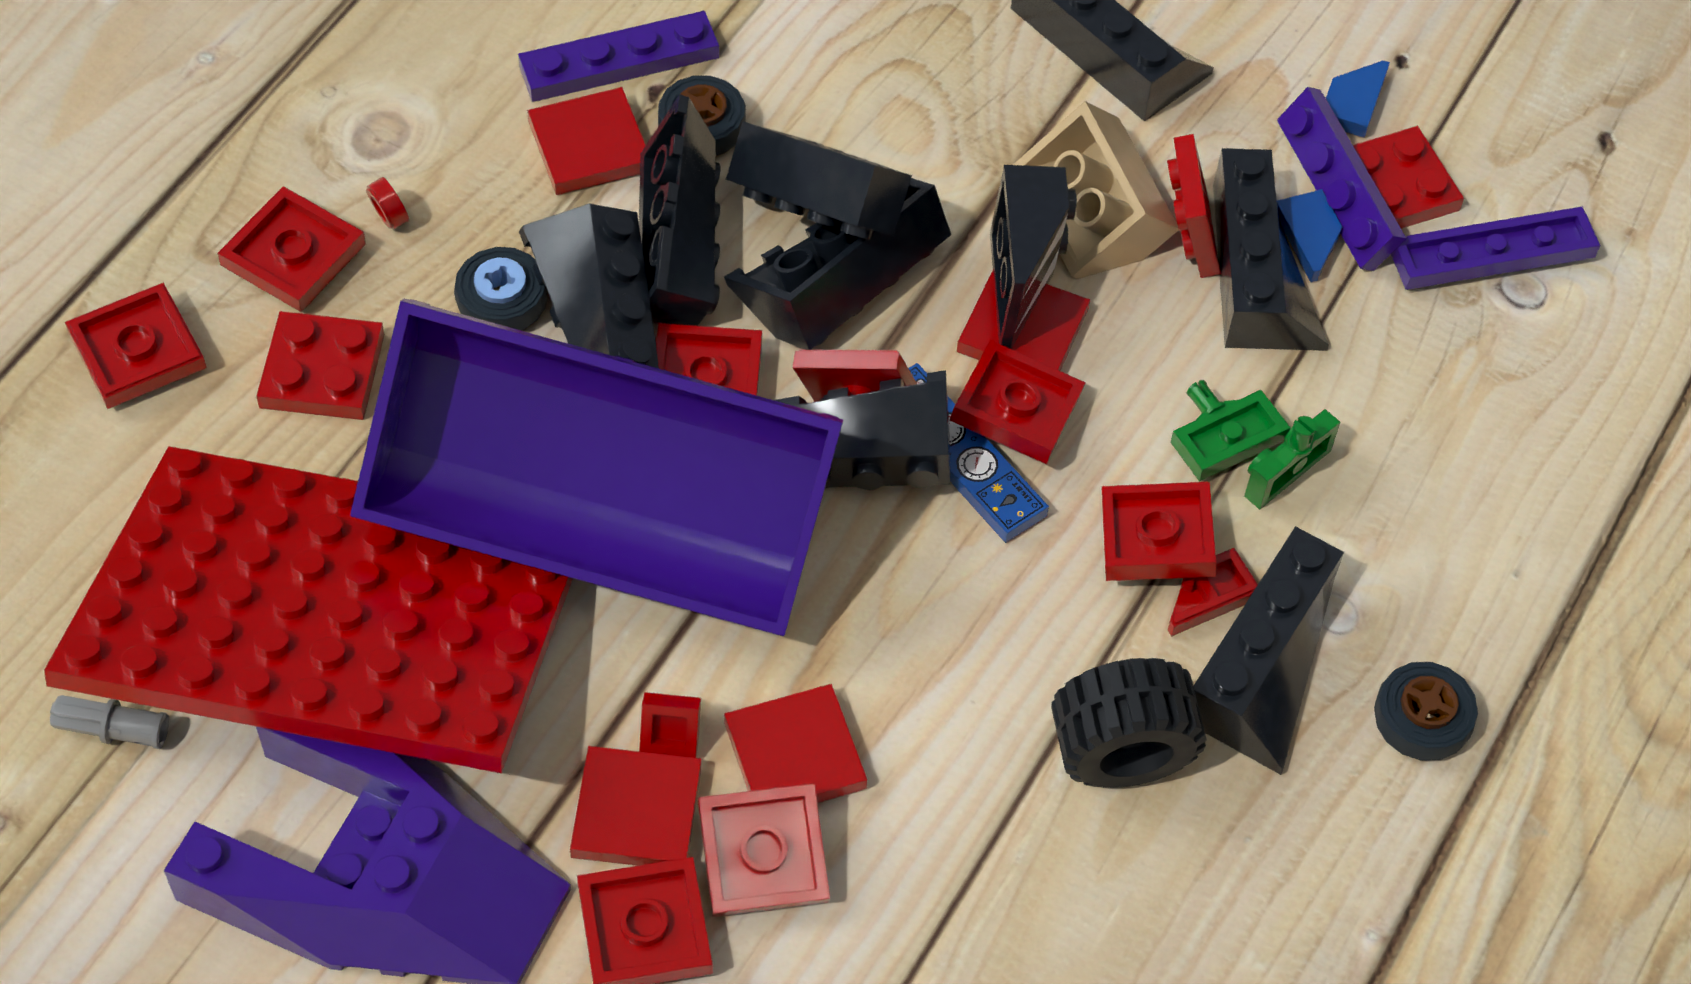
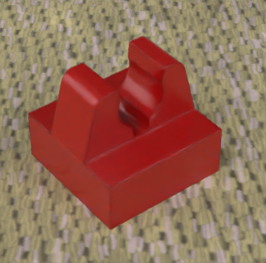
(670, 724)

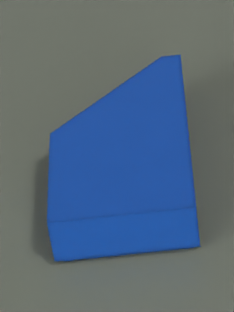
(1356, 95)
(1310, 229)

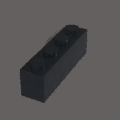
(1116, 51)
(819, 179)
(680, 217)
(834, 274)
(1259, 278)
(596, 279)
(889, 434)
(1263, 663)

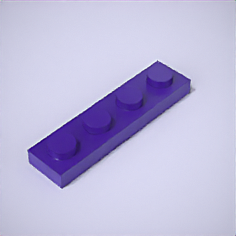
(618, 56)
(1338, 170)
(1495, 248)

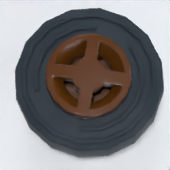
(713, 100)
(1426, 690)

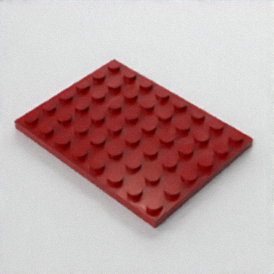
(280, 612)

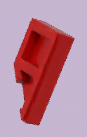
(1210, 597)

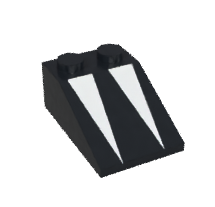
(1026, 240)

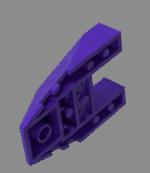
(406, 886)

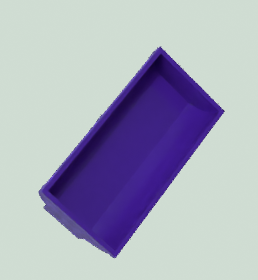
(594, 467)

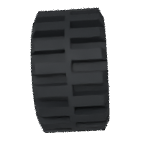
(1128, 723)

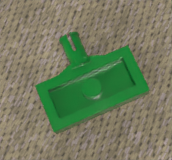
(1227, 431)
(1302, 448)

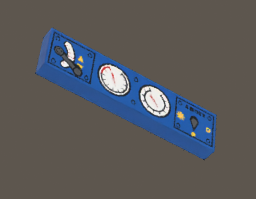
(989, 479)

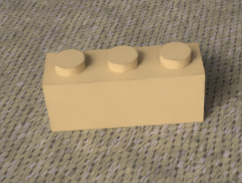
(1117, 204)

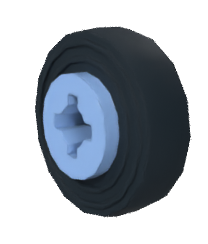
(519, 297)

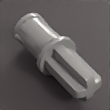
(110, 721)

